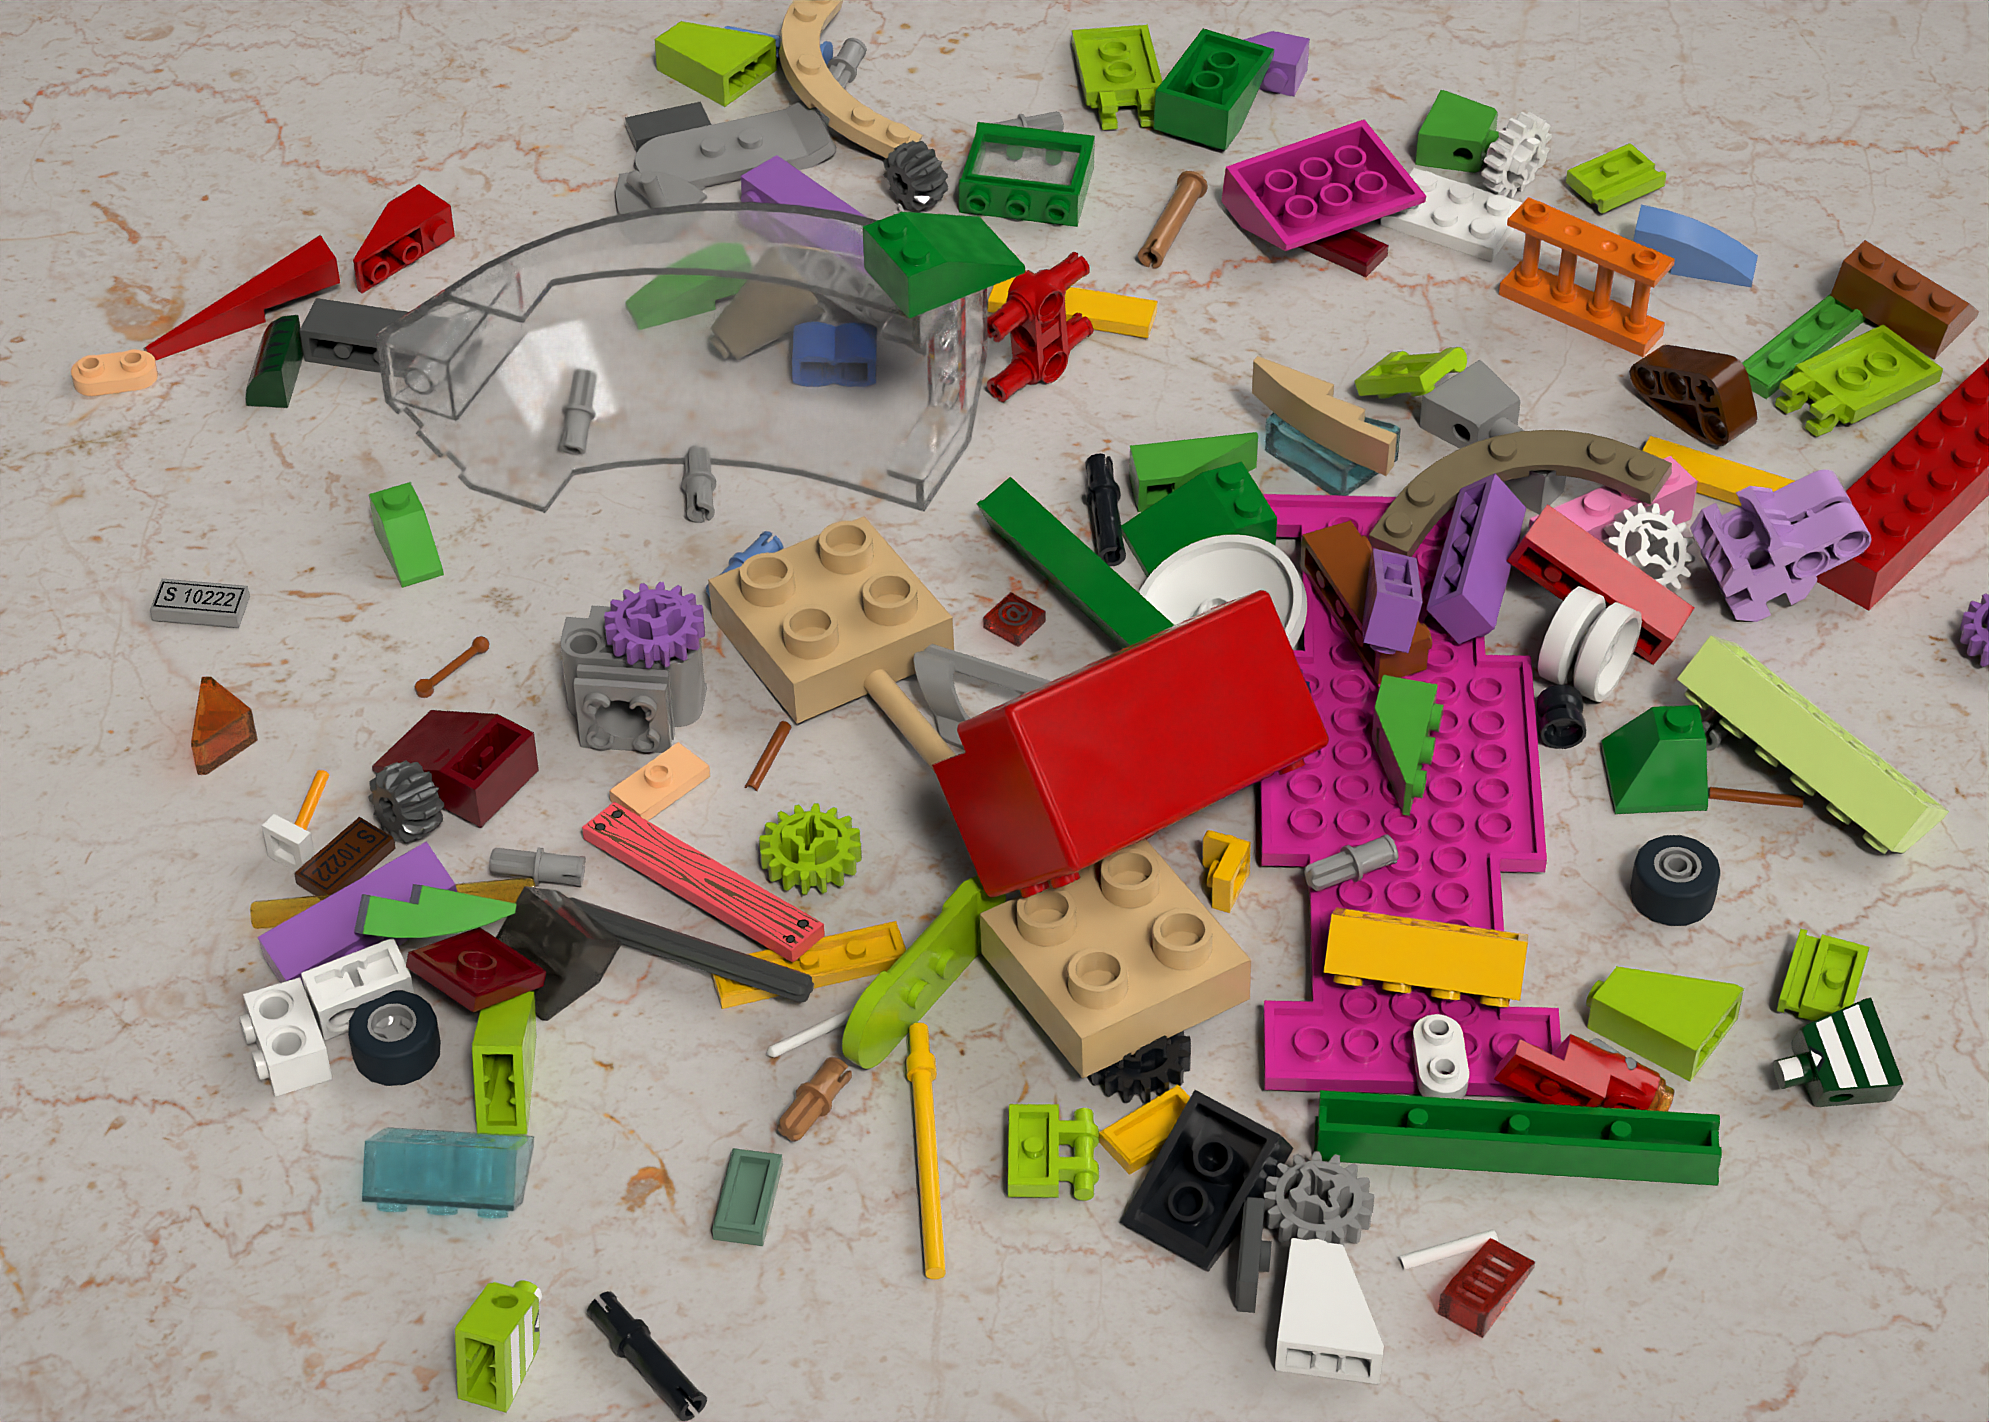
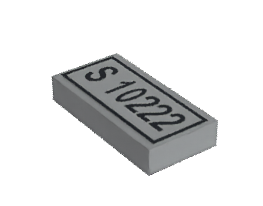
(200, 603)

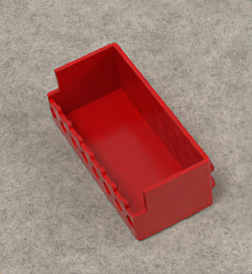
(1129, 746)

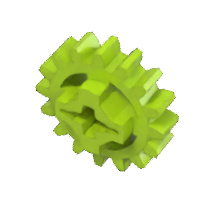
(810, 848)

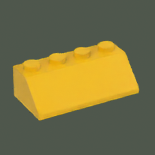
(1426, 955)

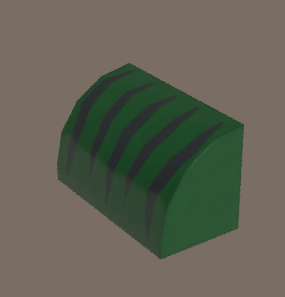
(276, 364)

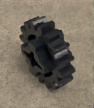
(1148, 1069)

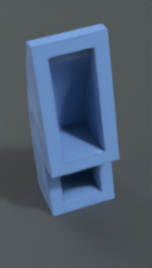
(1696, 247)

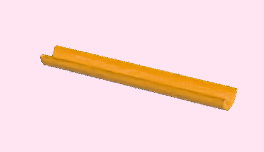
(311, 799)

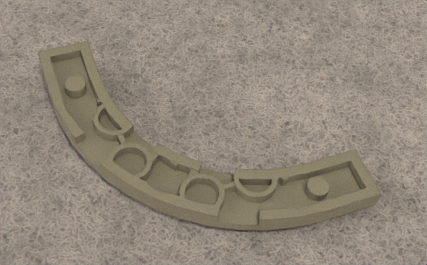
(1512, 457)

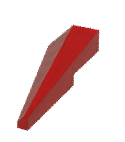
(296, 275)

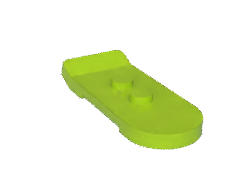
(918, 977)

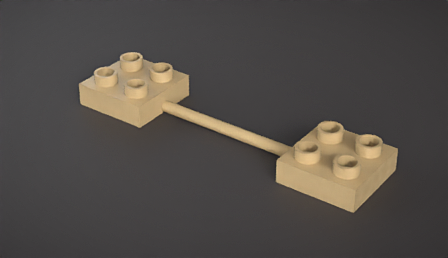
(1092, 961)

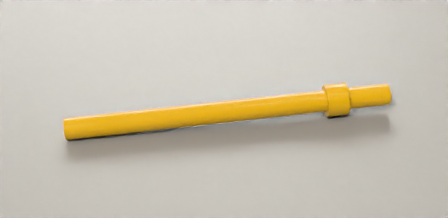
(921, 1072)

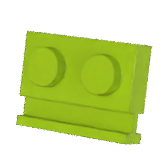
(1615, 178)
(1822, 976)

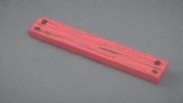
(704, 882)

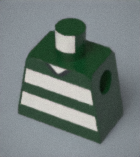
(1842, 1059)

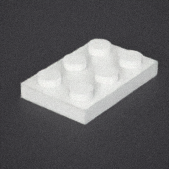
(1456, 216)

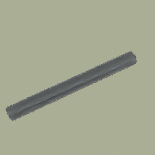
(702, 954)

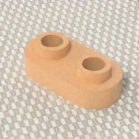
(114, 372)

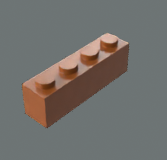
(1338, 568)

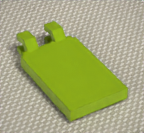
(1117, 70)
(1857, 379)

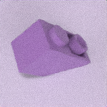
(1288, 62)

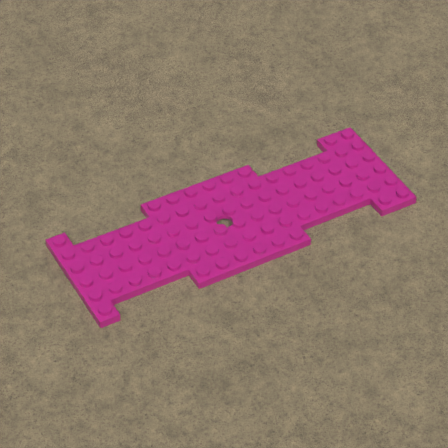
(1473, 821)

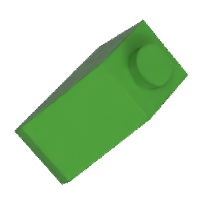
(405, 534)

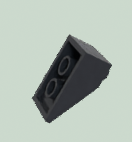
(1201, 1180)

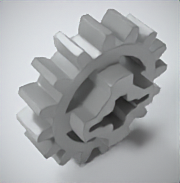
(1318, 1201)

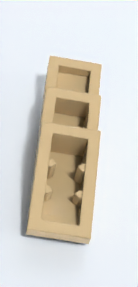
(1331, 422)

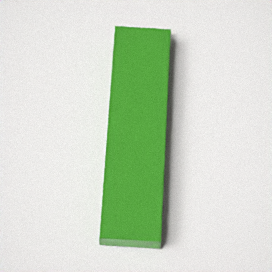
(1802, 340)

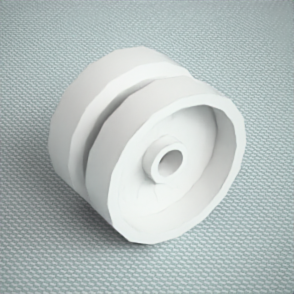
(1589, 643)

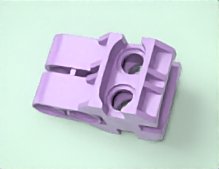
(1779, 541)

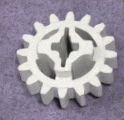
(1516, 154)
(1646, 530)

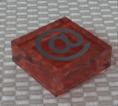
(1014, 619)

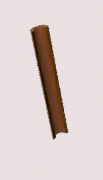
(768, 755)
(1756, 797)

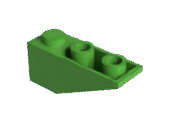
(1166, 466)
(1401, 733)

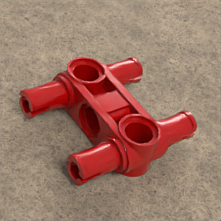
(1038, 326)

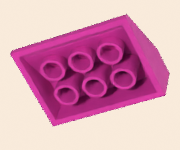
(1318, 187)

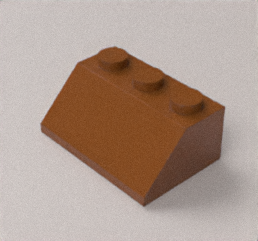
(1902, 299)

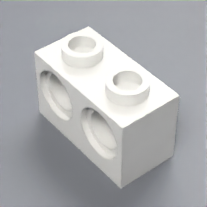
(352, 980)
(286, 1037)

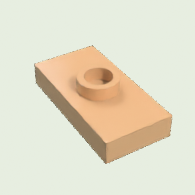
(660, 782)

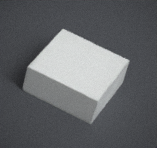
(287, 842)

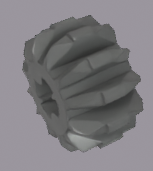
(915, 175)
(406, 801)

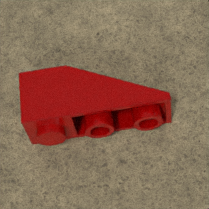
(402, 234)

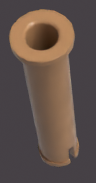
(1189, 188)

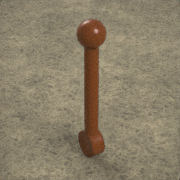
(424, 687)

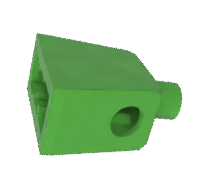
(1456, 134)

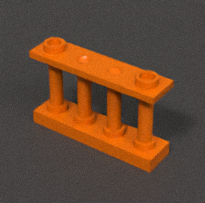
(1576, 305)

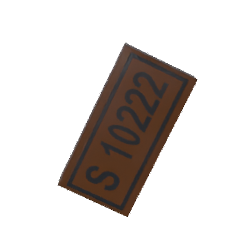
(345, 858)

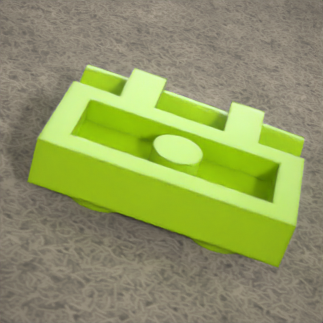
(1034, 1151)

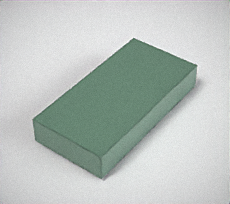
(747, 1197)

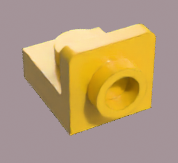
(1228, 865)

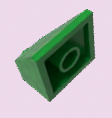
(1658, 762)

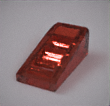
(1471, 1313)

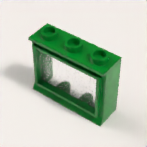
(1027, 174)

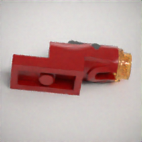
(1583, 1076)

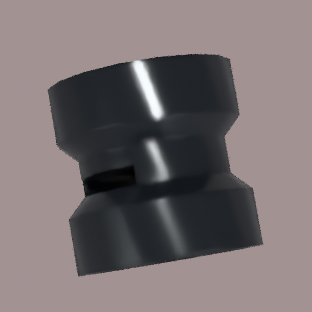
(1561, 716)

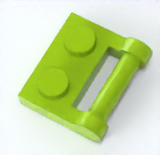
(1410, 373)

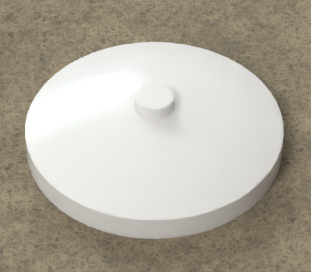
(1225, 570)

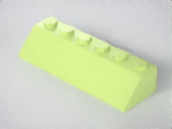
(1810, 745)

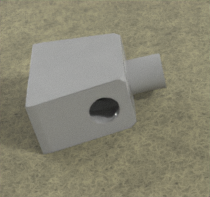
(1470, 407)

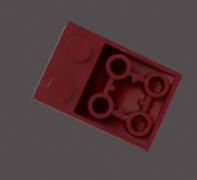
(471, 757)

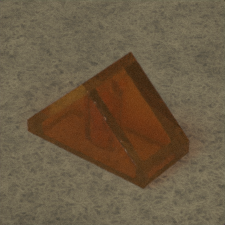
(220, 727)

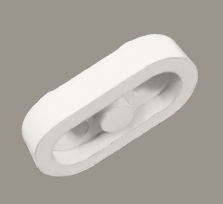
(1439, 1049)

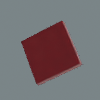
(476, 969)

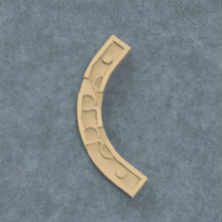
(818, 88)

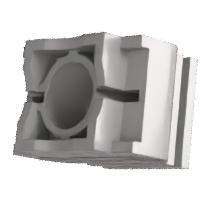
(626, 703)

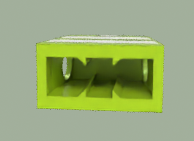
(499, 1324)

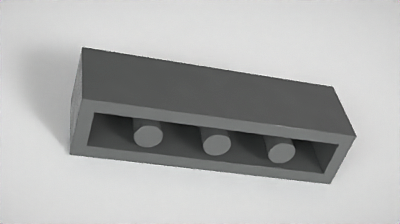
(344, 333)

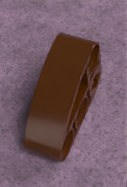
(1697, 392)

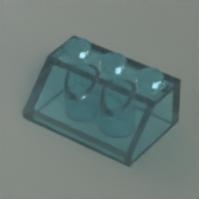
(446, 1171)

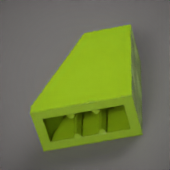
(715, 59)
(1664, 1016)
(504, 1065)

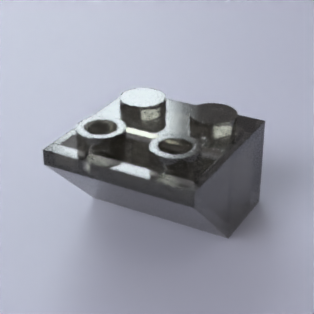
(560, 941)

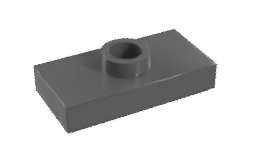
(1253, 1255)

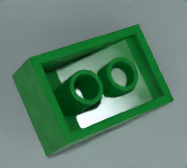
(1211, 89)
(935, 258)
(1205, 507)

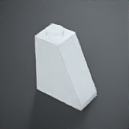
(1326, 1318)

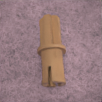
(814, 1098)

